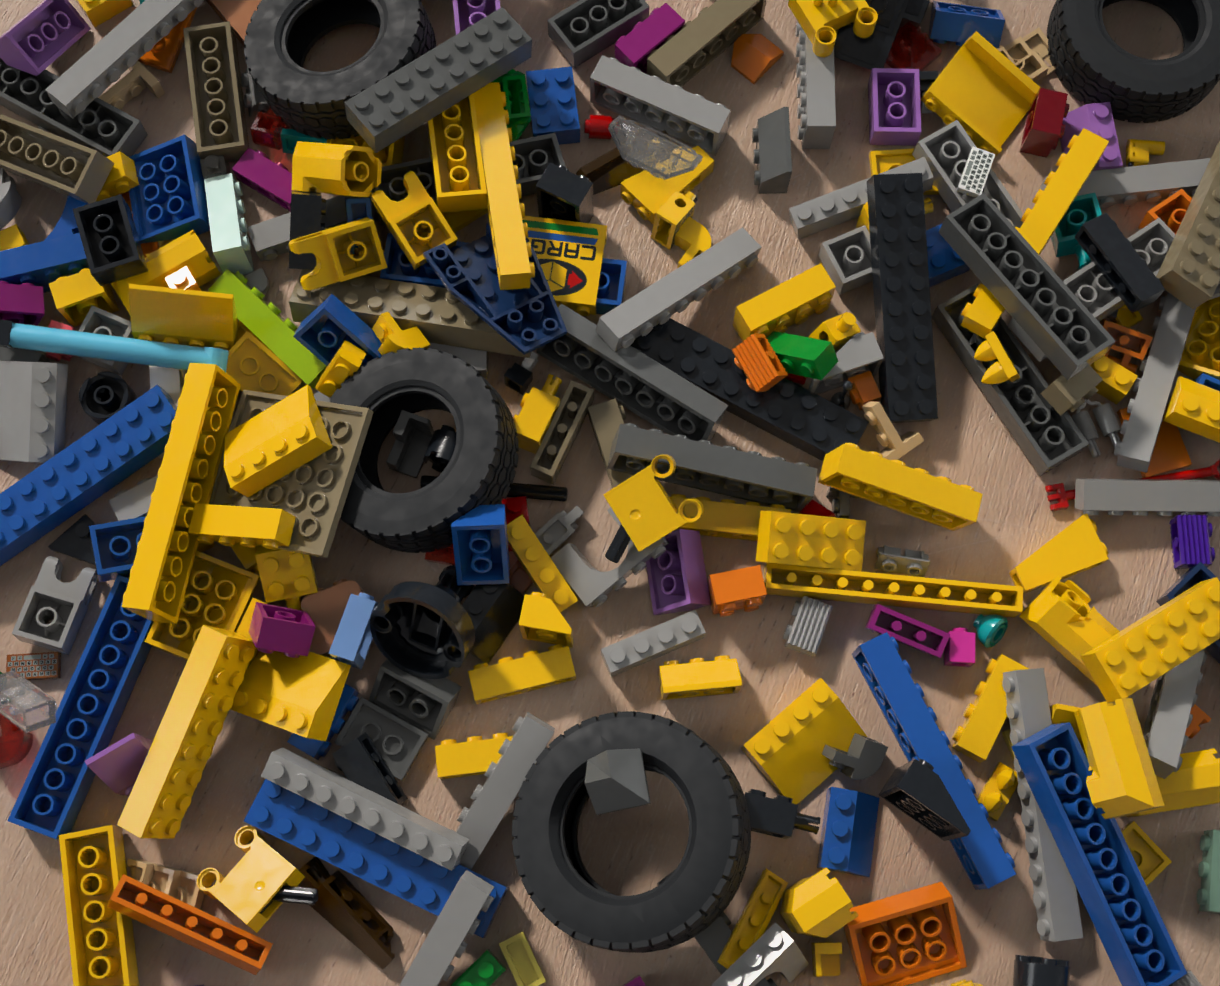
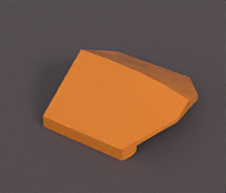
(754, 56)

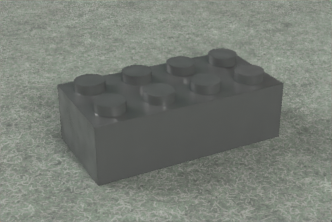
(593, 26)

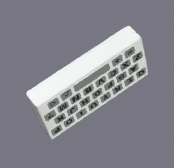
(975, 172)

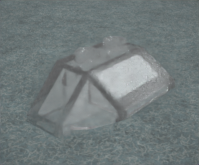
(652, 149)

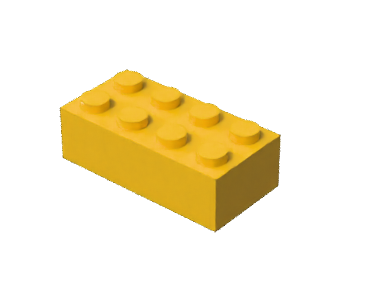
(785, 304)
(810, 540)

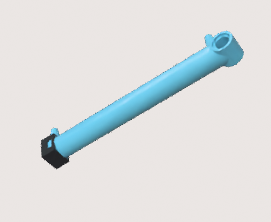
(108, 347)

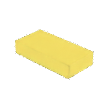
(522, 961)

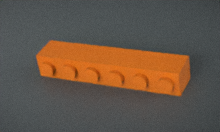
(189, 924)

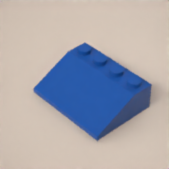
(169, 192)

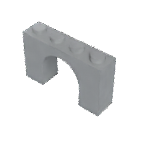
(593, 584)
(769, 954)

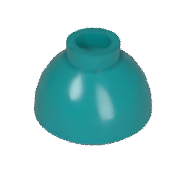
(990, 629)

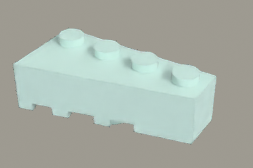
(228, 224)

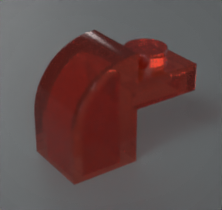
(267, 130)
(13, 743)

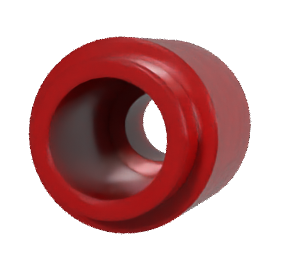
(597, 127)

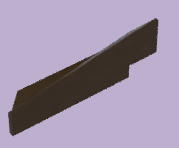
(608, 170)
(349, 912)

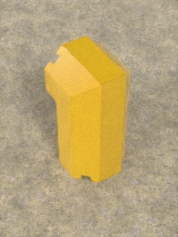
(335, 169)
(170, 258)
(1067, 621)
(1119, 758)
(1192, 785)
(816, 906)

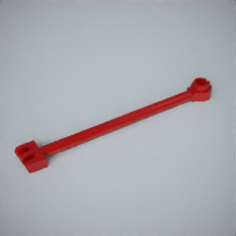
(1063, 496)

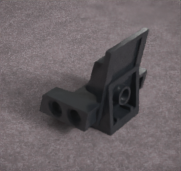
(874, 50)

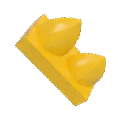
(1003, 368)
(998, 790)

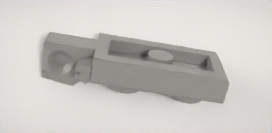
(558, 529)

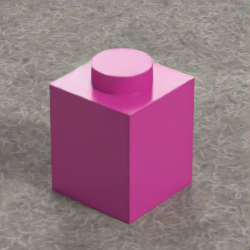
(960, 648)

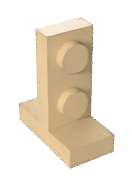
(132, 86)
(887, 434)

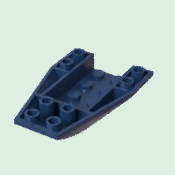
(521, 316)

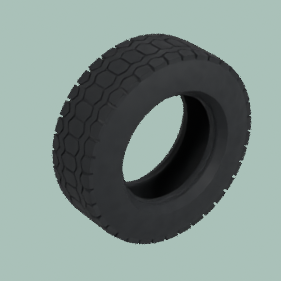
(548, 831)

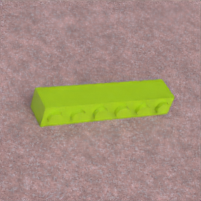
(269, 326)

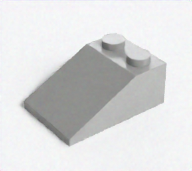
(854, 358)

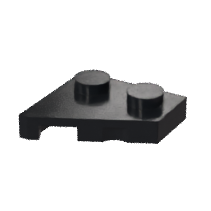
(76, 541)

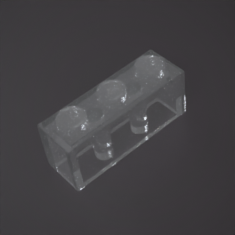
(25, 703)

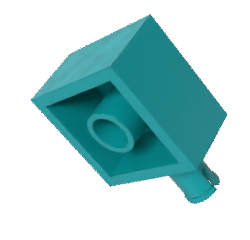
(1063, 239)

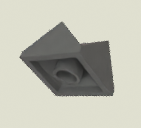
(617, 780)

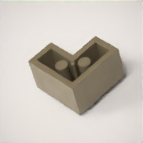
(1069, 394)

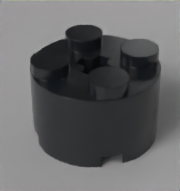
(105, 395)
(441, 448)
(1040, 971)

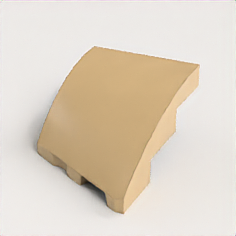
(1028, 59)
(169, 880)

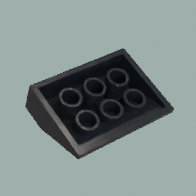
(925, 799)

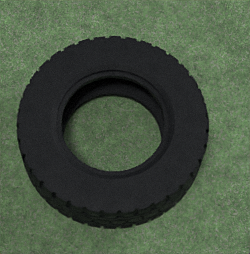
(1135, 86)
(312, 100)
(479, 465)

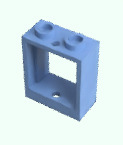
(354, 632)

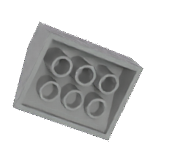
(32, 410)

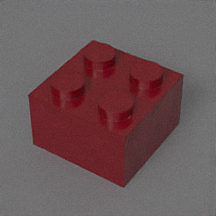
(1044, 122)

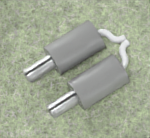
(1106, 420)

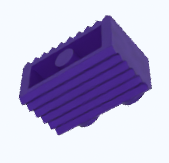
(1191, 541)

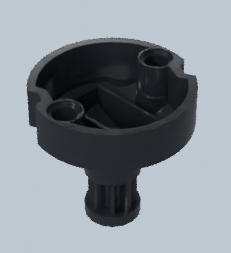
(425, 626)

